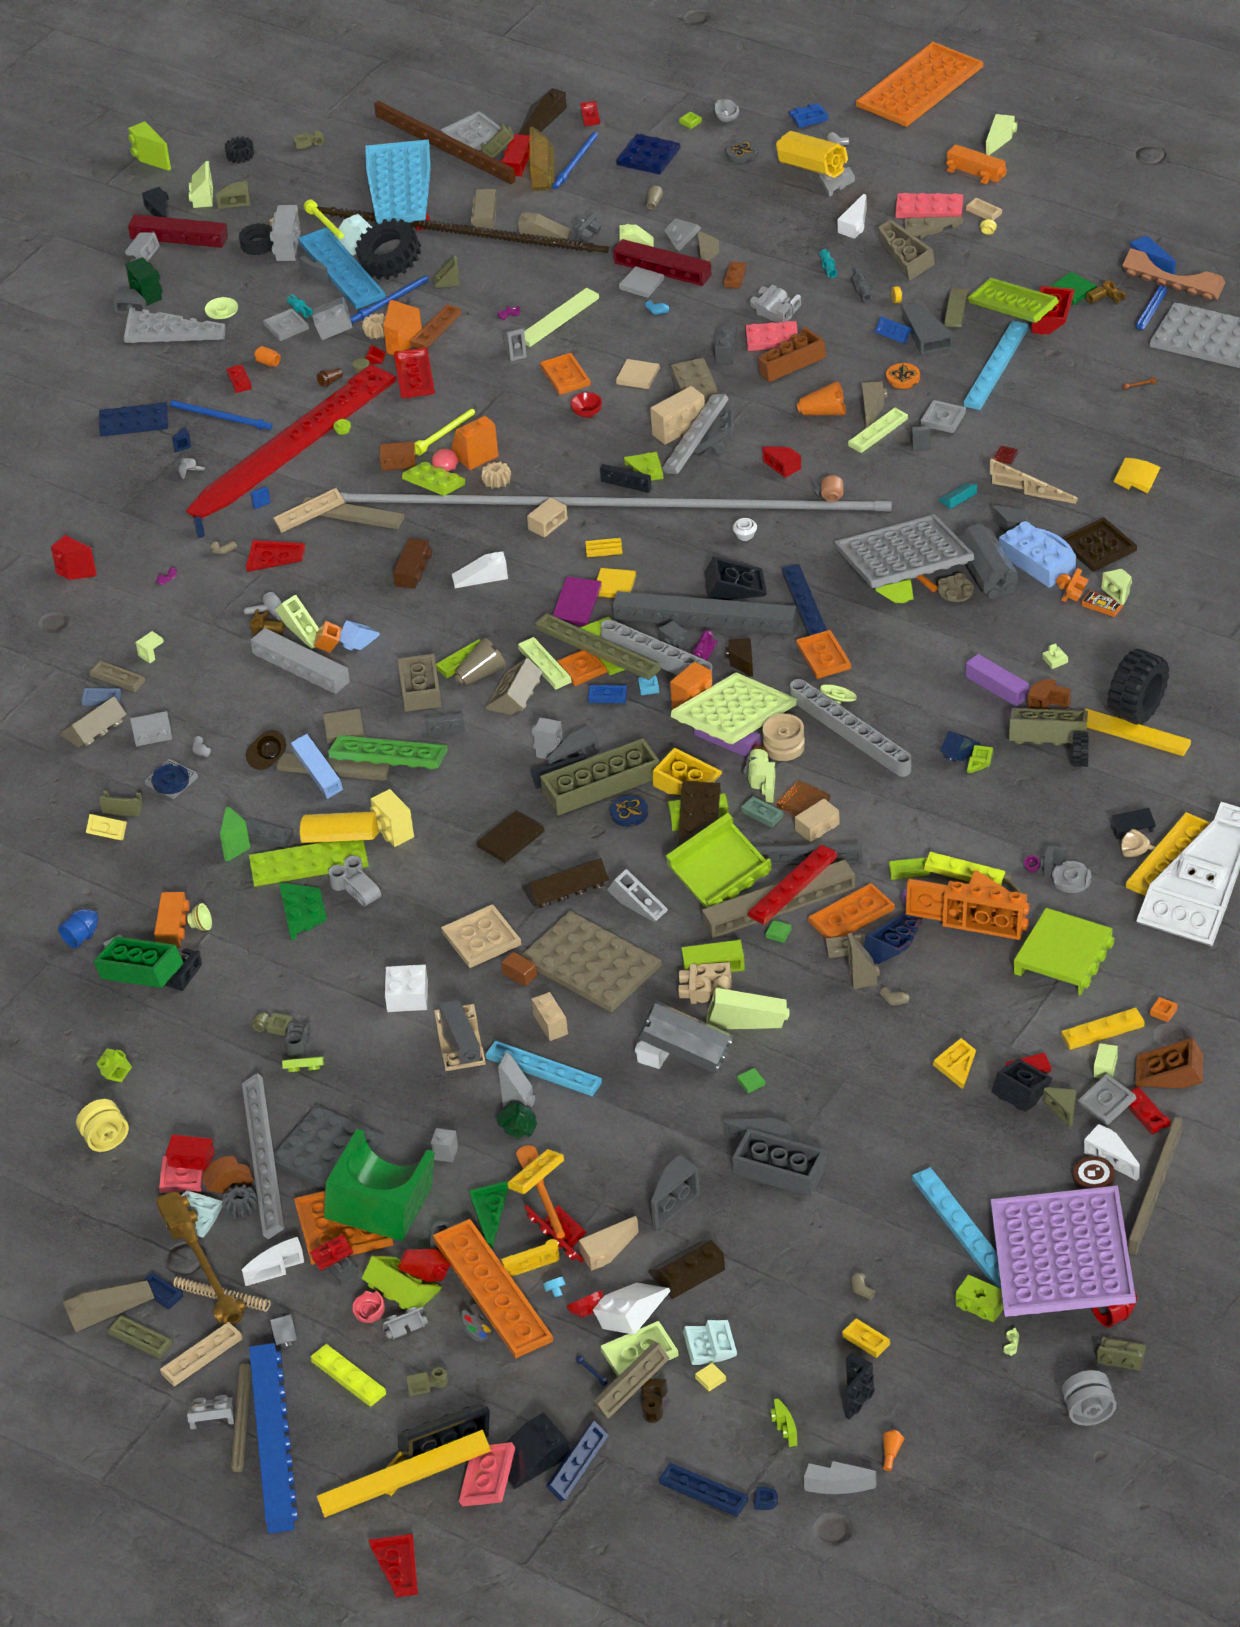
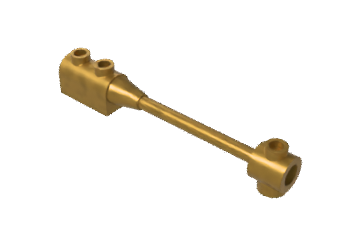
(182, 1224)

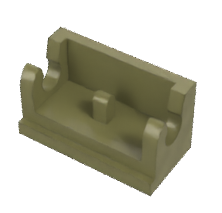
(498, 141)
(121, 805)

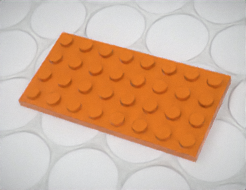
(919, 84)

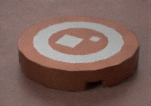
(1093, 1173)

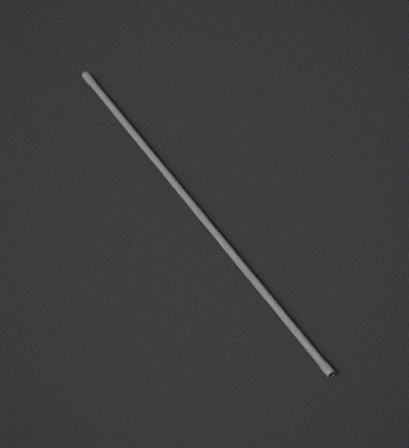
(885, 506)

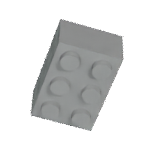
(285, 233)

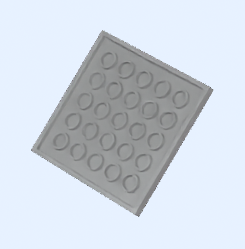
(904, 551)

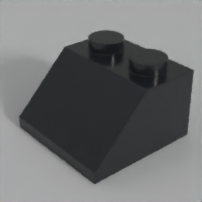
(1020, 1085)

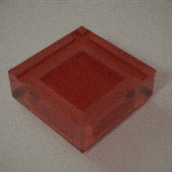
(1006, 454)

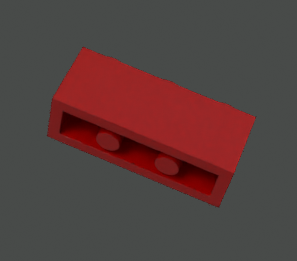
(517, 153)

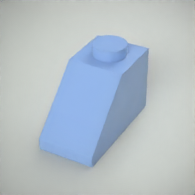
(357, 635)

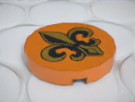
(902, 375)

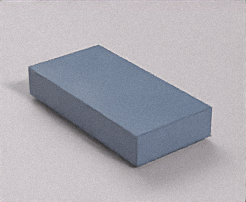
(97, 696)

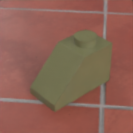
(234, 195)

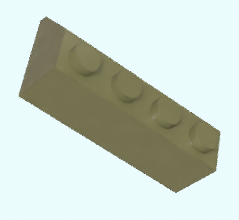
(1046, 725)

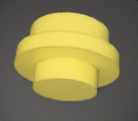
(988, 226)

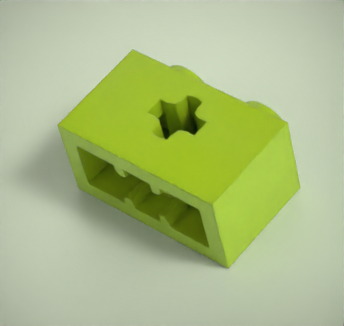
(980, 1298)

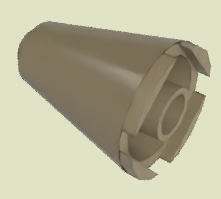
(479, 663)

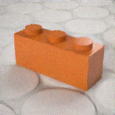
(171, 918)

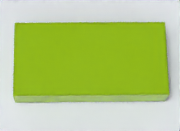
(908, 868)

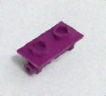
(705, 646)

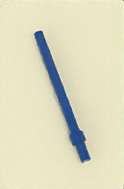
(562, 176)
(361, 314)

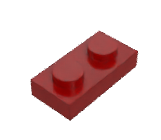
(590, 113)
(238, 378)

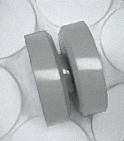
(1089, 1397)

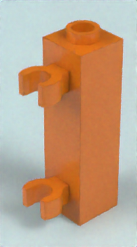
(976, 163)

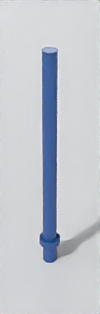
(227, 416)

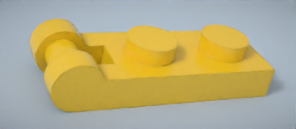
(532, 1258)

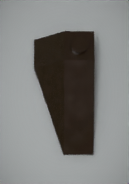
(544, 111)

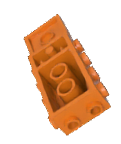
(973, 907)

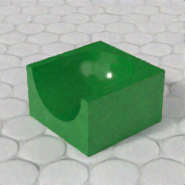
(374, 1193)

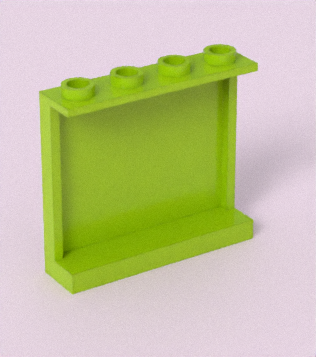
(718, 863)
(1065, 948)

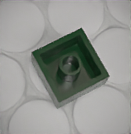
(144, 280)

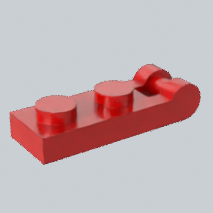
(1147, 1112)

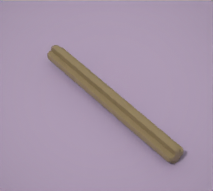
(241, 1417)

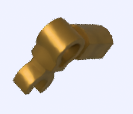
(1107, 290)
(259, 622)

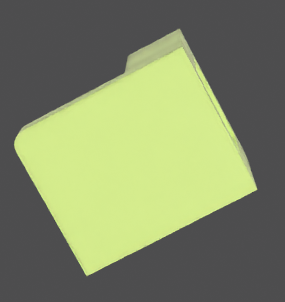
(147, 644)

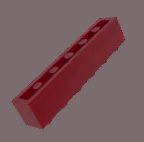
(180, 230)
(662, 261)

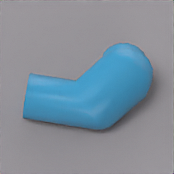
(657, 309)

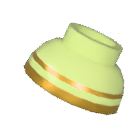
(200, 918)

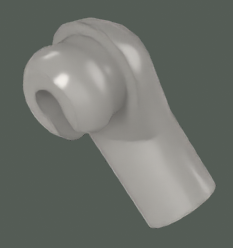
(199, 748)

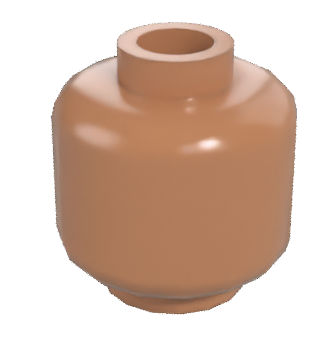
(832, 488)

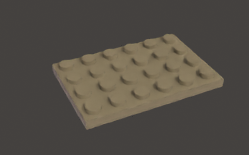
(591, 961)

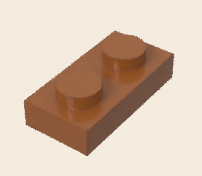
(735, 275)

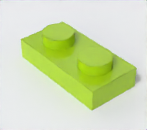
(312, 1063)

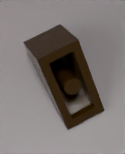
(740, 655)

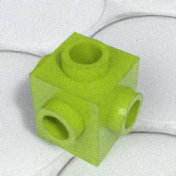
(114, 1065)

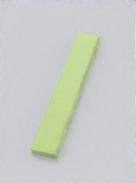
(559, 316)

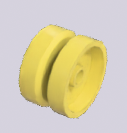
(102, 1125)

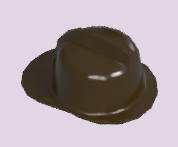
(266, 750)

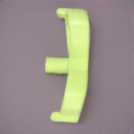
(1013, 1337)

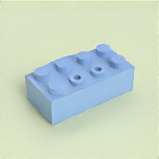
(1038, 552)

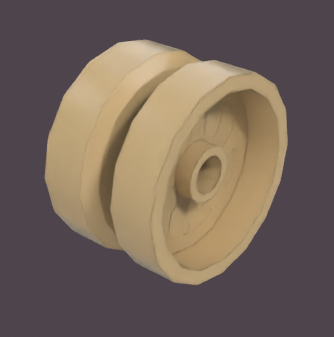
(783, 737)

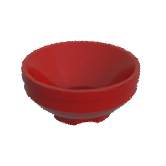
(586, 401)
(585, 1305)

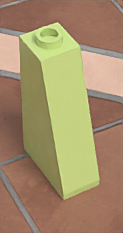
(745, 1011)

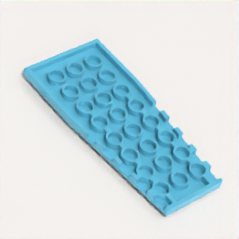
(399, 179)

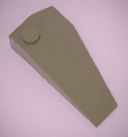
(100, 1304)

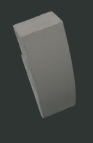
(838, 1479)

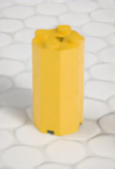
(811, 154)

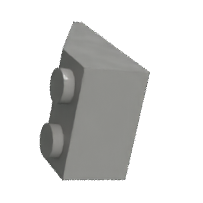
(332, 318)

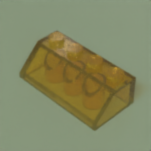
(541, 161)

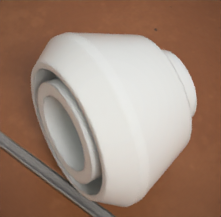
(744, 529)

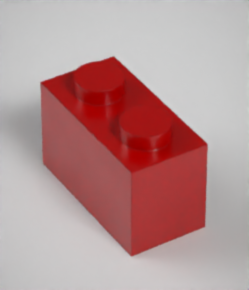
(190, 1152)

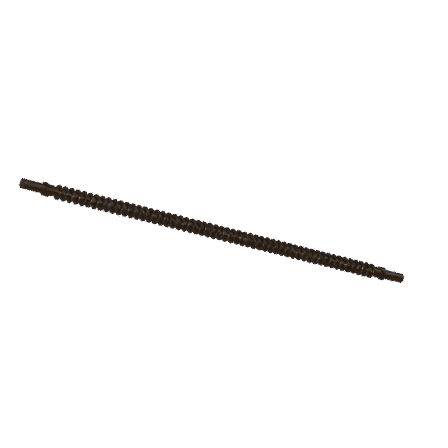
(590, 247)

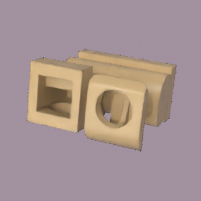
(703, 981)

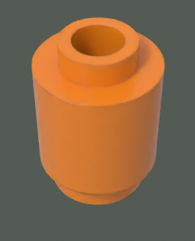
(267, 356)

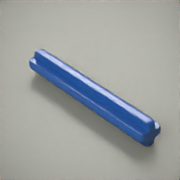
(1151, 307)

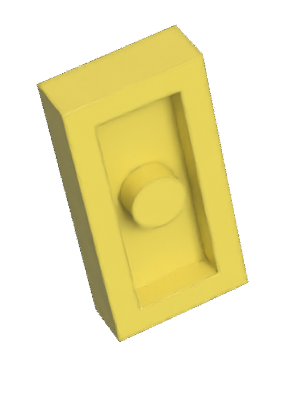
(106, 827)

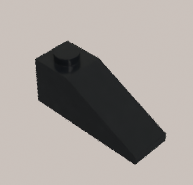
(156, 202)

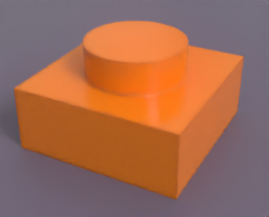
(1163, 1009)

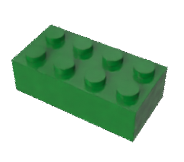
(138, 962)

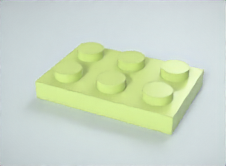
(626, 1349)

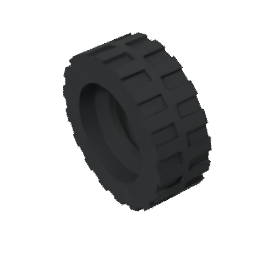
(256, 231)

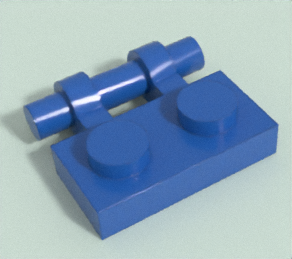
(808, 115)

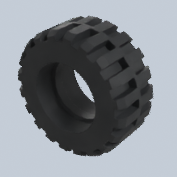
(1138, 686)

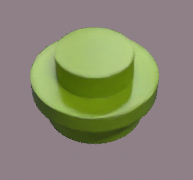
(342, 426)

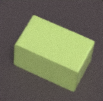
(1105, 1060)

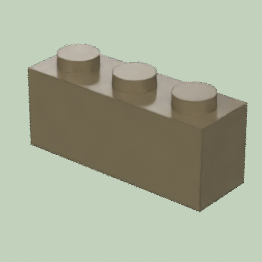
(484, 209)

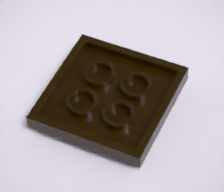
(1099, 544)

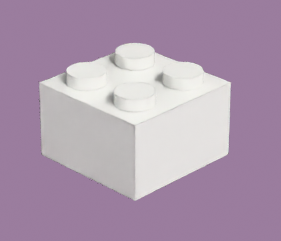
(406, 988)

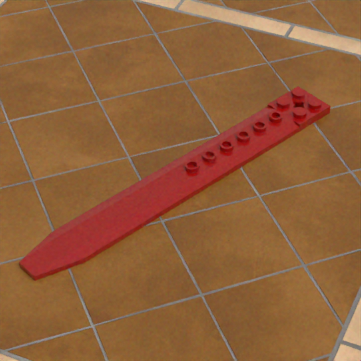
(291, 441)

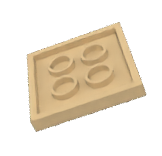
(481, 936)

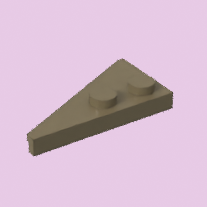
(928, 226)

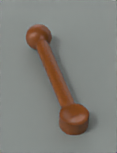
(1153, 380)

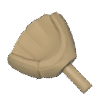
(1135, 844)

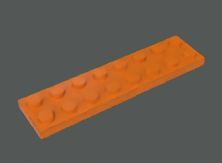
(493, 1288)

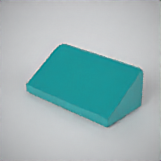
(959, 495)

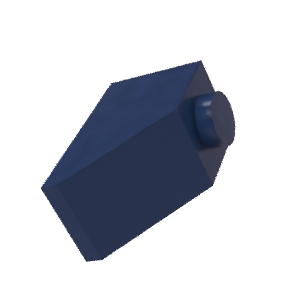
(958, 746)

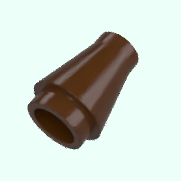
(328, 377)

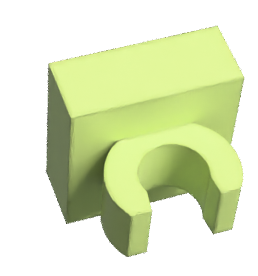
(1055, 656)

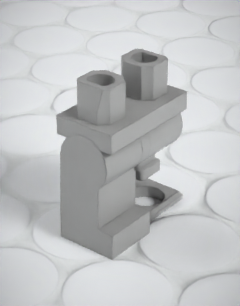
(775, 304)

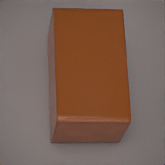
(519, 969)

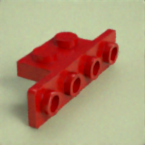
(571, 1228)

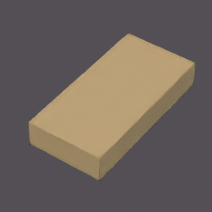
(983, 209)

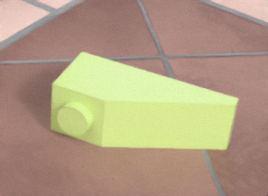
(1000, 132)
(298, 620)

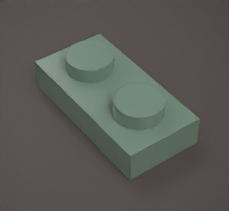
(762, 812)

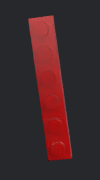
(792, 884)

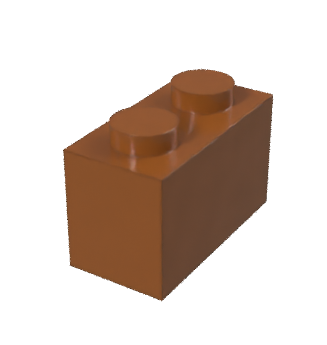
(397, 455)

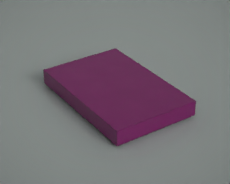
(577, 600)

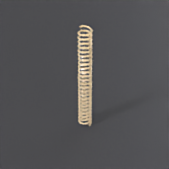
(178, 1282)

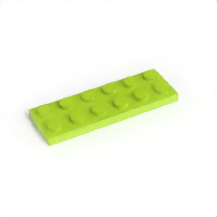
(1013, 300)
(303, 861)

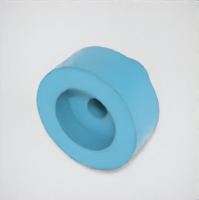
(555, 1285)

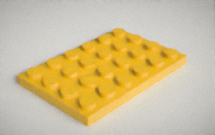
(1166, 852)

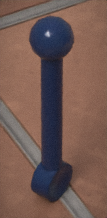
(602, 1380)

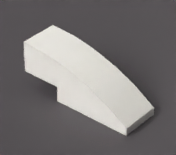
(273, 1262)

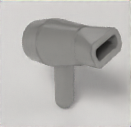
(271, 602)

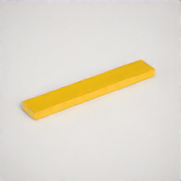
(1137, 733)

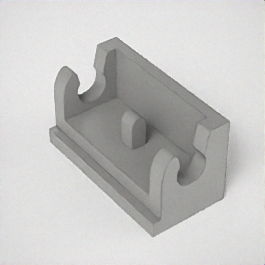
(143, 246)

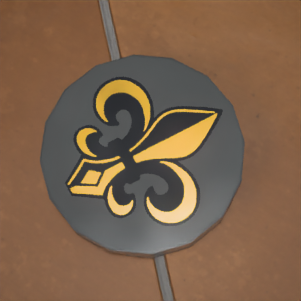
(741, 151)

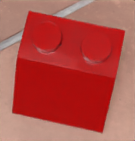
(73, 559)

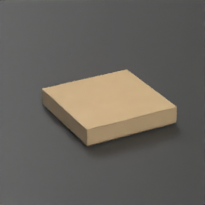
(637, 374)

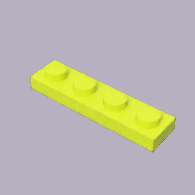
(960, 868)
(348, 1375)

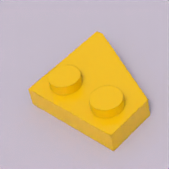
(956, 1062)

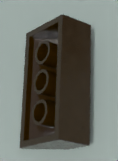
(563, 883)

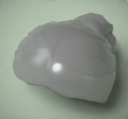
(726, 110)

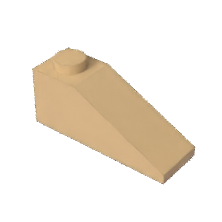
(608, 1243)

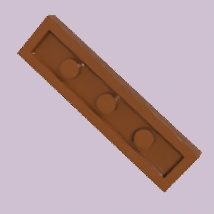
(435, 327)

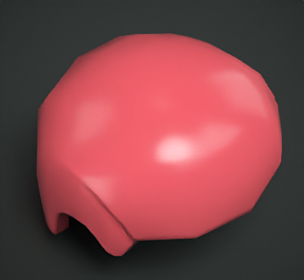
(445, 459)
(368, 1307)

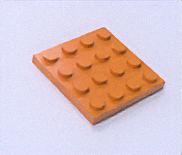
(319, 1230)

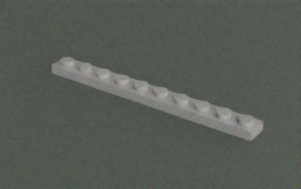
(262, 1156)

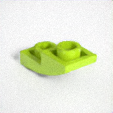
(784, 1422)

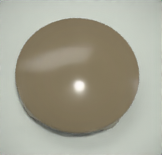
(955, 588)

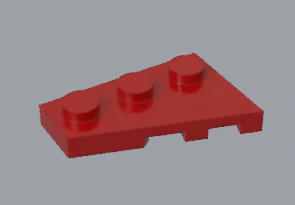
(273, 553)
(397, 1562)

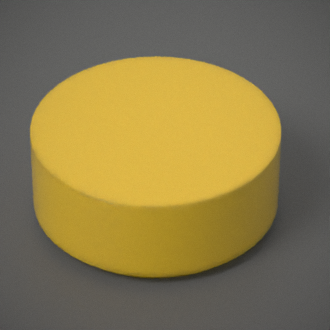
(896, 294)

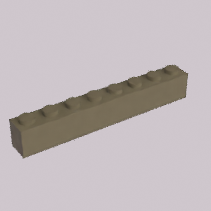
(734, 913)

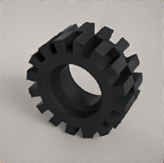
(239, 149)
(1080, 749)

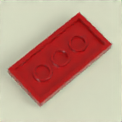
(414, 373)

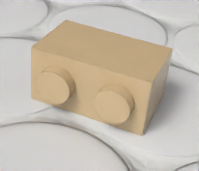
(547, 517)
(817, 820)
(549, 1016)

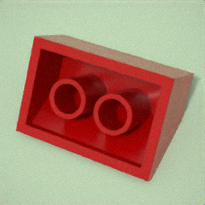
(1058, 315)

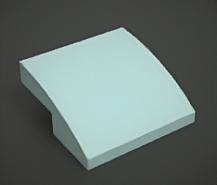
(206, 1209)
(709, 1342)

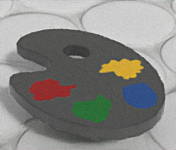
(475, 1327)

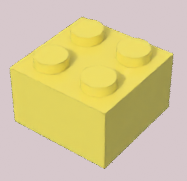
(392, 818)

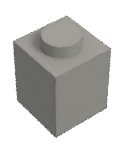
(444, 1145)

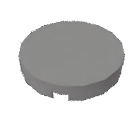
(1071, 877)

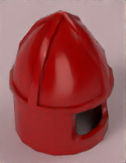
(1117, 1314)

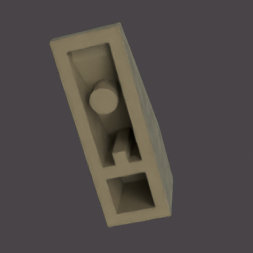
(539, 225)
(873, 400)
(861, 965)

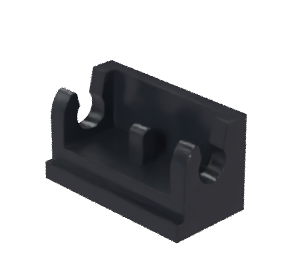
(1130, 820)
(187, 970)

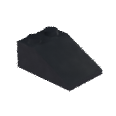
(733, 580)
(537, 1449)

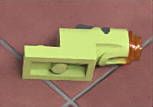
(761, 772)

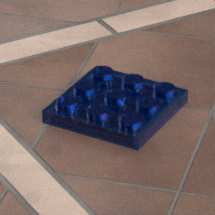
(648, 154)

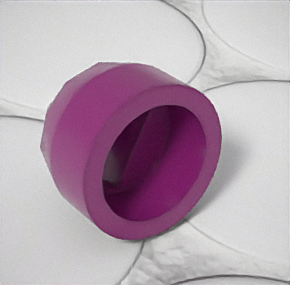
(1029, 861)

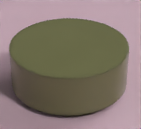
(360, 364)

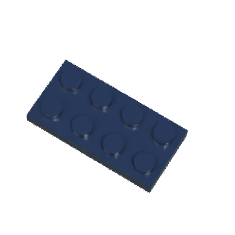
(133, 419)

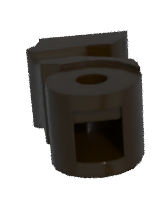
(652, 1396)

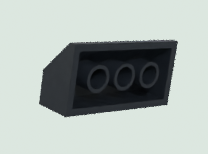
(444, 1430)

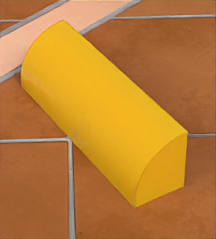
(338, 827)

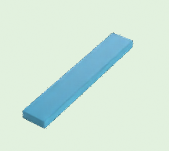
(546, 1068)

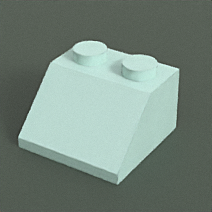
(352, 229)

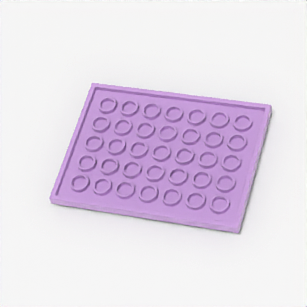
(1062, 1251)

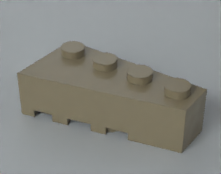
(905, 249)

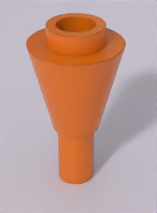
(892, 1442)

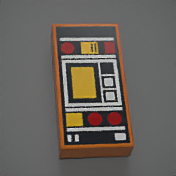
(1101, 603)

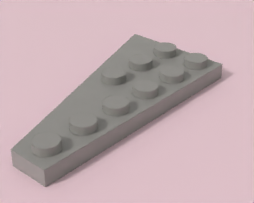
(166, 327)

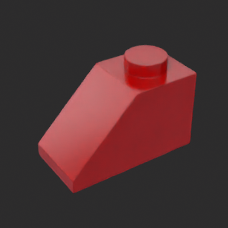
(782, 460)
(425, 1264)

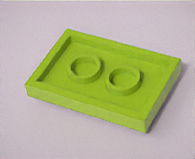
(433, 478)

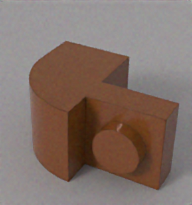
(1046, 693)
(224, 1172)

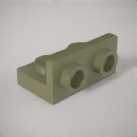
(1121, 1354)

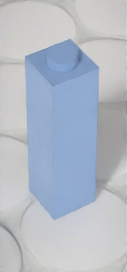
(317, 766)

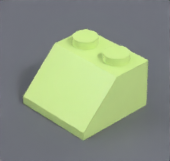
(201, 187)

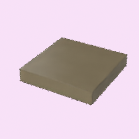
(343, 723)

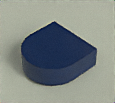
(199, 527)
(765, 1498)

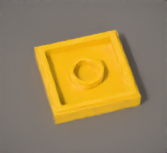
(615, 580)

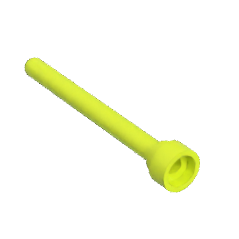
(310, 207)
(422, 445)

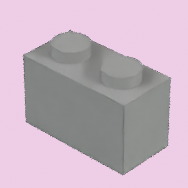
(151, 728)
(547, 737)

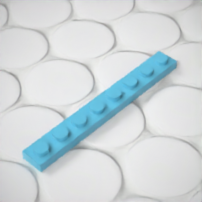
(995, 365)
(959, 1223)

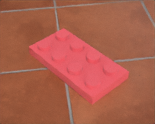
(929, 205)

